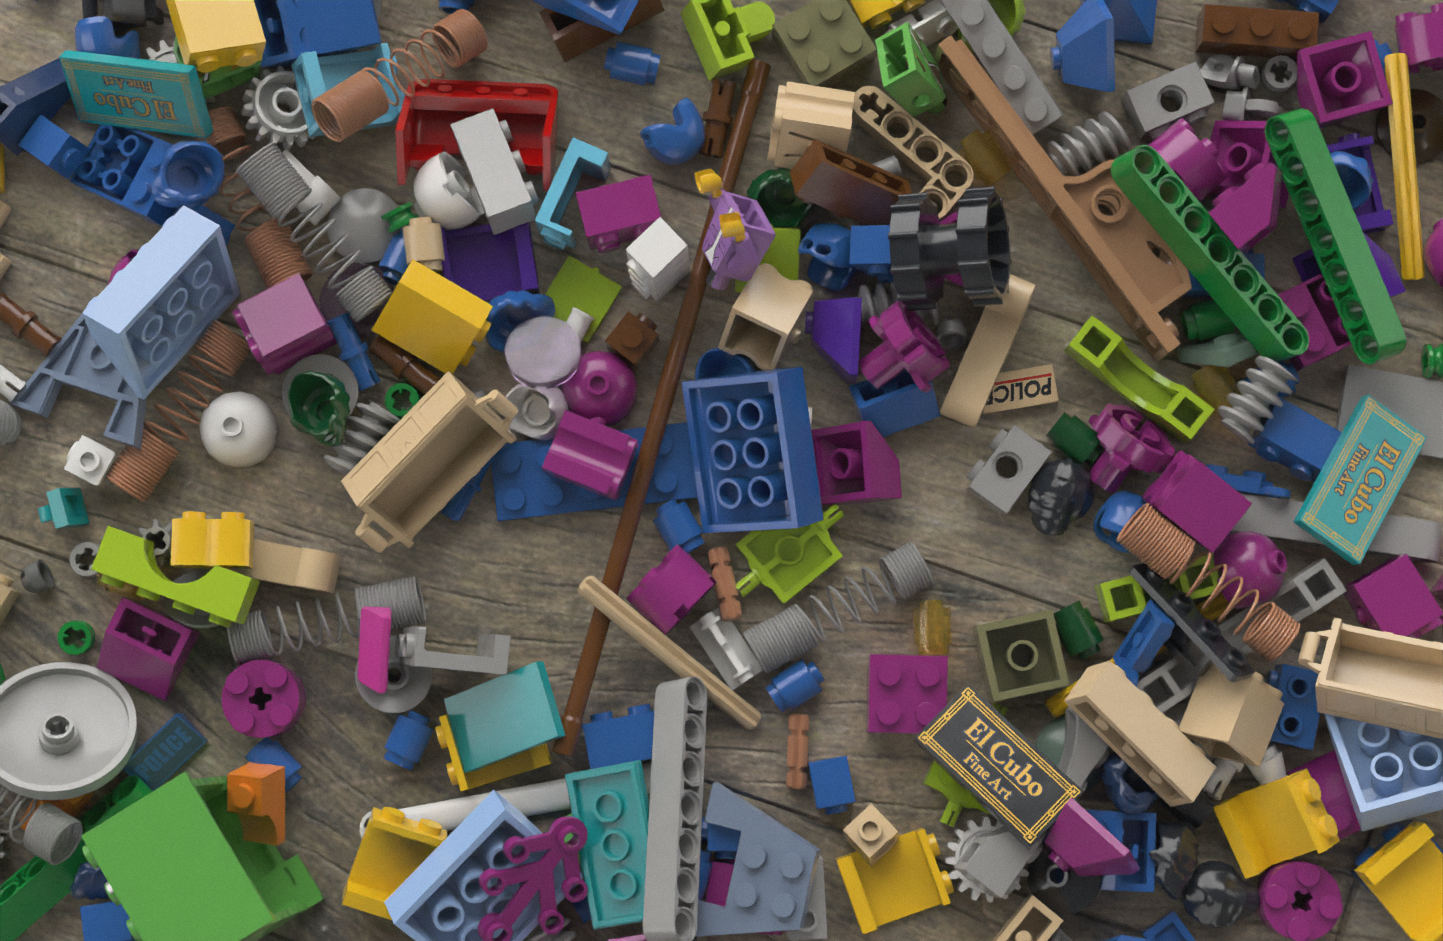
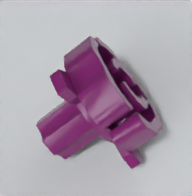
(906, 346)
(1127, 447)

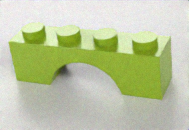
(1157, 397)
(132, 560)

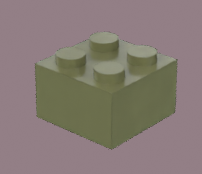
(823, 42)
(1020, 655)

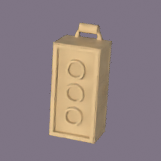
(427, 460)
(1378, 678)

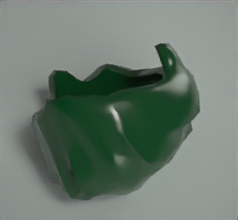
(778, 199)
(319, 406)

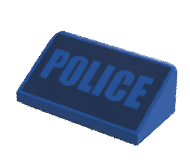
(165, 751)

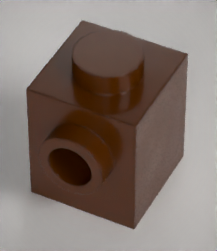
(633, 339)

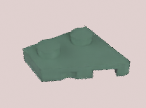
(1218, 351)

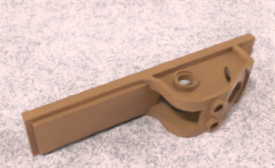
(1110, 247)

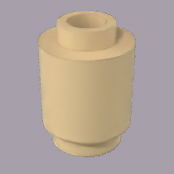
(424, 243)

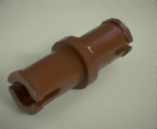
(717, 118)
(27, 326)
(404, 364)

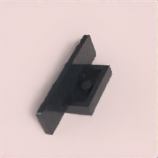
(1194, 639)

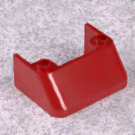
(527, 108)

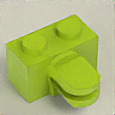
(724, 33)

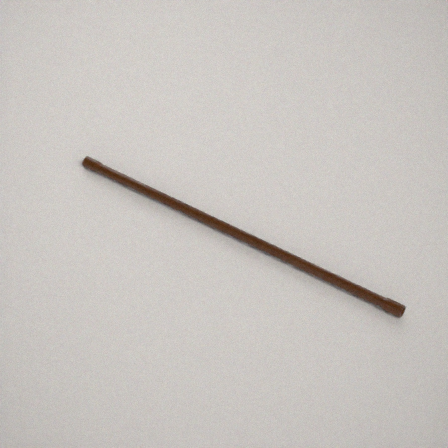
(572, 719)

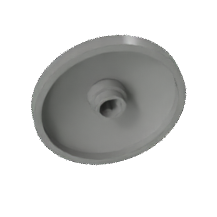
(64, 730)

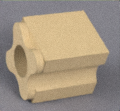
(808, 114)
(766, 317)
(1232, 718)

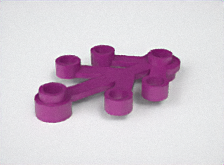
(536, 877)

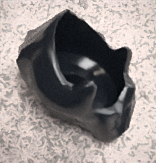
(1059, 496)
(1175, 857)
(1219, 895)

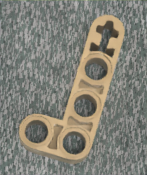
(906, 147)
(987, 354)
(293, 566)

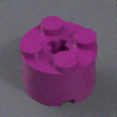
(1421, 38)
(1190, 158)
(671, 590)
(244, 687)
(1320, 903)

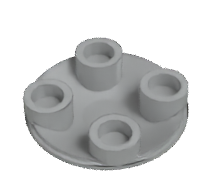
(360, 218)

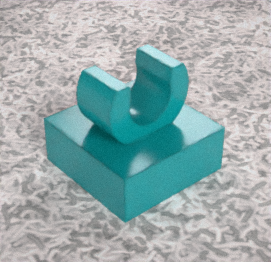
(65, 509)

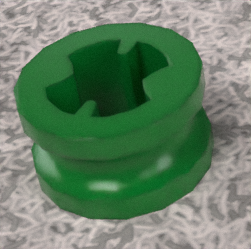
(399, 217)
(1432, 360)
(391, 402)
(74, 649)

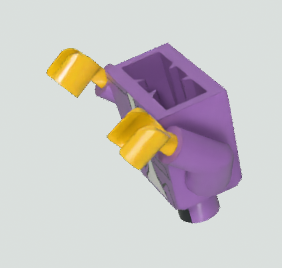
(736, 234)

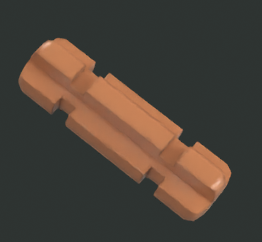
(725, 587)
(797, 751)

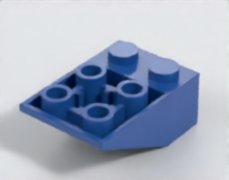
(317, 26)
(122, 170)
(1139, 836)

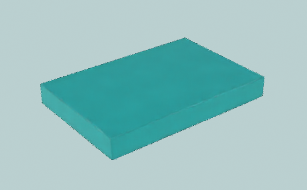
(504, 717)

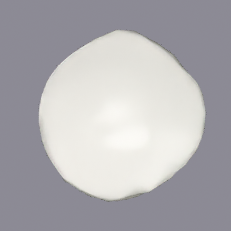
(538, 411)

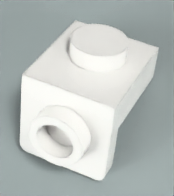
(89, 460)

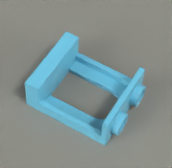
(578, 159)

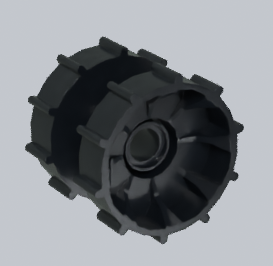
(928, 250)

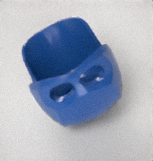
(98, 37)
(676, 143)
(831, 255)
(1114, 516)

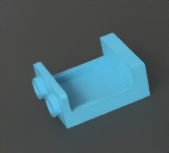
(319, 74)

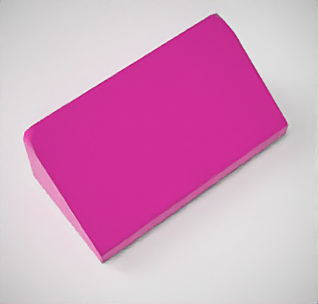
(374, 647)

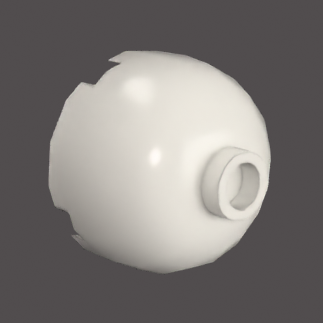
(445, 193)
(238, 429)

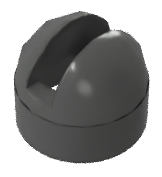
(37, 577)

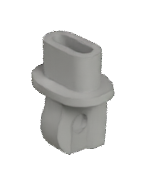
(1230, 73)
(1240, 106)

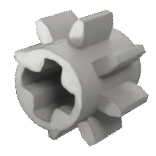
(152, 533)

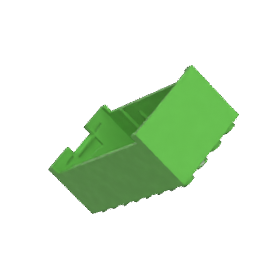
(190, 874)

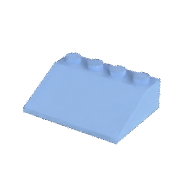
(163, 300)
(1387, 771)
(444, 892)

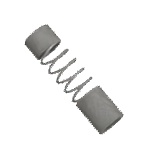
(282, 189)
(791, 631)
(254, 639)
(49, 832)

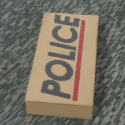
(1022, 390)

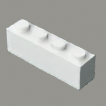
(657, 261)

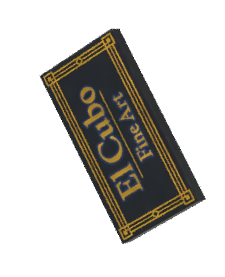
(998, 766)

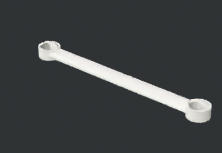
(528, 799)

